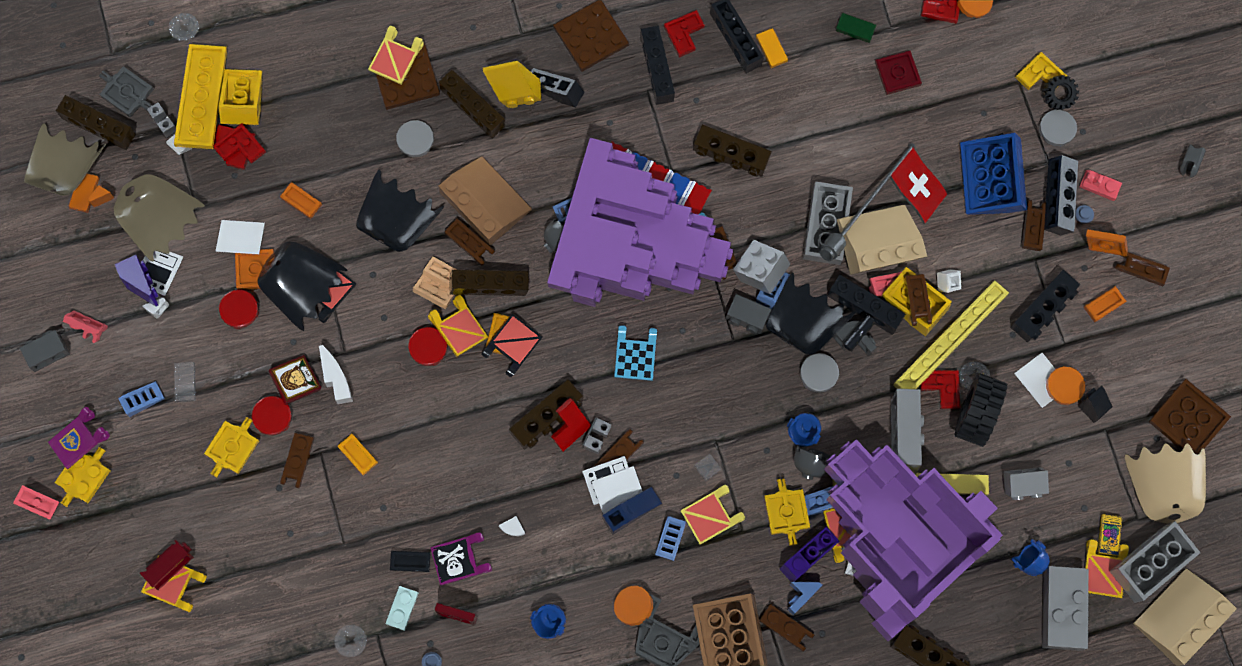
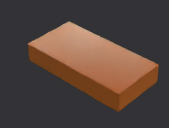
(80, 195)
(300, 200)
(1105, 304)

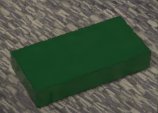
(855, 27)

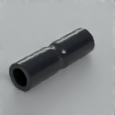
(862, 329)

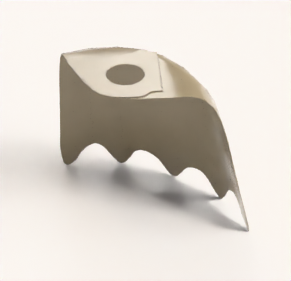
(59, 163)
(168, 211)

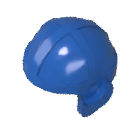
(804, 429)
(1032, 559)
(548, 621)

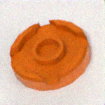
(975, 8)
(1065, 385)
(633, 605)

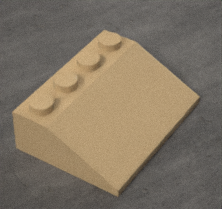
(881, 239)
(1184, 617)

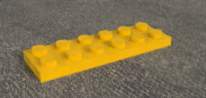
(200, 96)

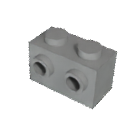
(1026, 482)

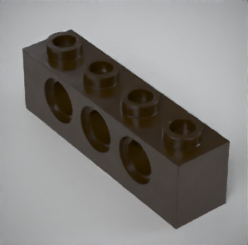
(472, 104)
(95, 122)
(727, 142)
(488, 282)
(549, 404)
(903, 645)

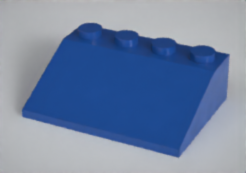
(993, 175)

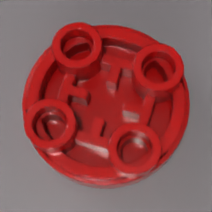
(238, 309)
(427, 346)
(271, 416)

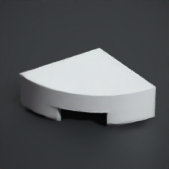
(512, 527)

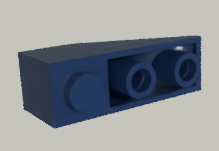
(631, 510)

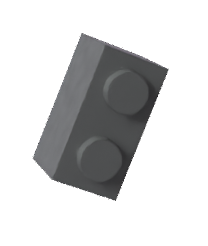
(748, 314)
(44, 350)

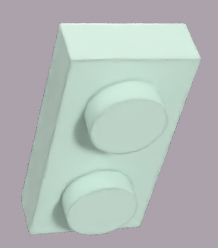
(402, 608)

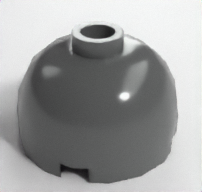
(552, 235)
(810, 462)

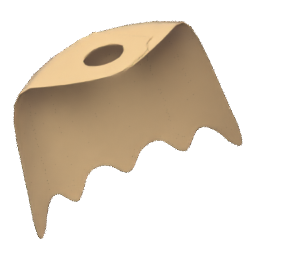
(1169, 480)

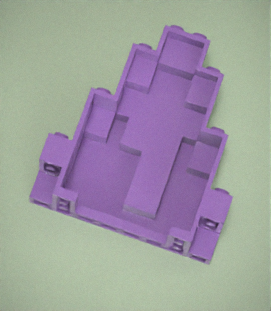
(631, 234)
(905, 532)

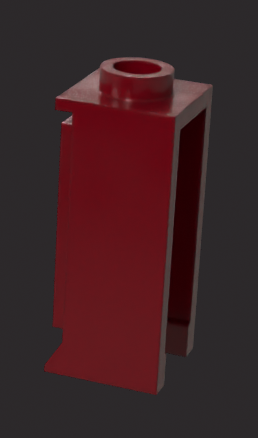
(167, 564)

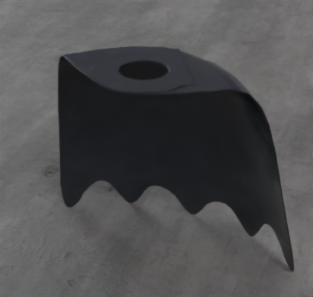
(389, 208)
(298, 281)
(804, 318)

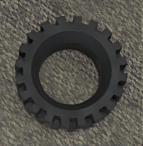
(981, 409)

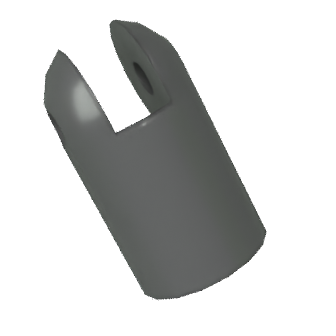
(1192, 160)

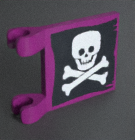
(456, 560)

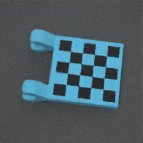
(635, 358)

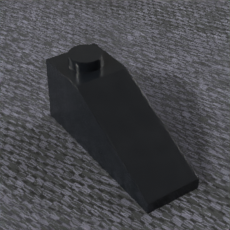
(559, 88)

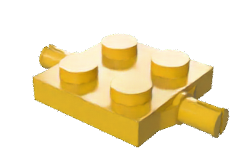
(231, 447)
(83, 478)
(787, 512)

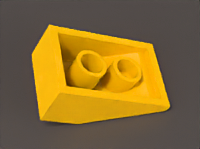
(513, 84)
(240, 97)
(897, 296)

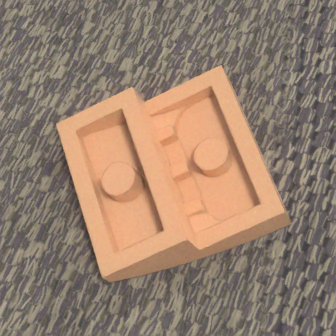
(435, 283)

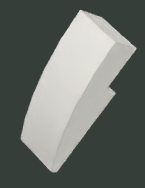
(334, 377)

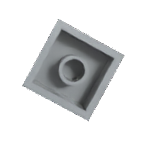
(761, 266)

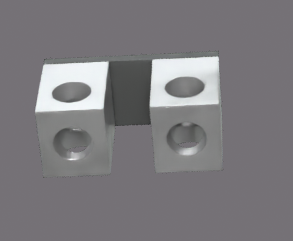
(162, 120)
(589, 440)

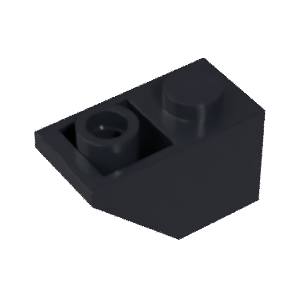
(1095, 404)

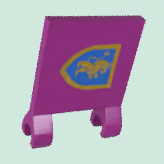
(76, 439)

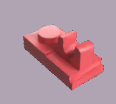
(1100, 185)
(881, 283)
(79, 321)
(36, 502)

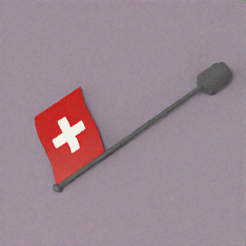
(914, 183)

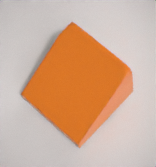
(100, 196)

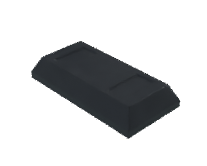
(410, 561)

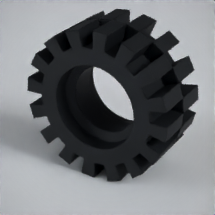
(1071, 90)

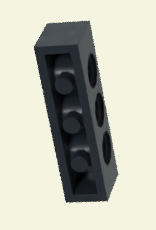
(736, 35)
(657, 65)
(1061, 195)
(1067, 286)
(865, 303)

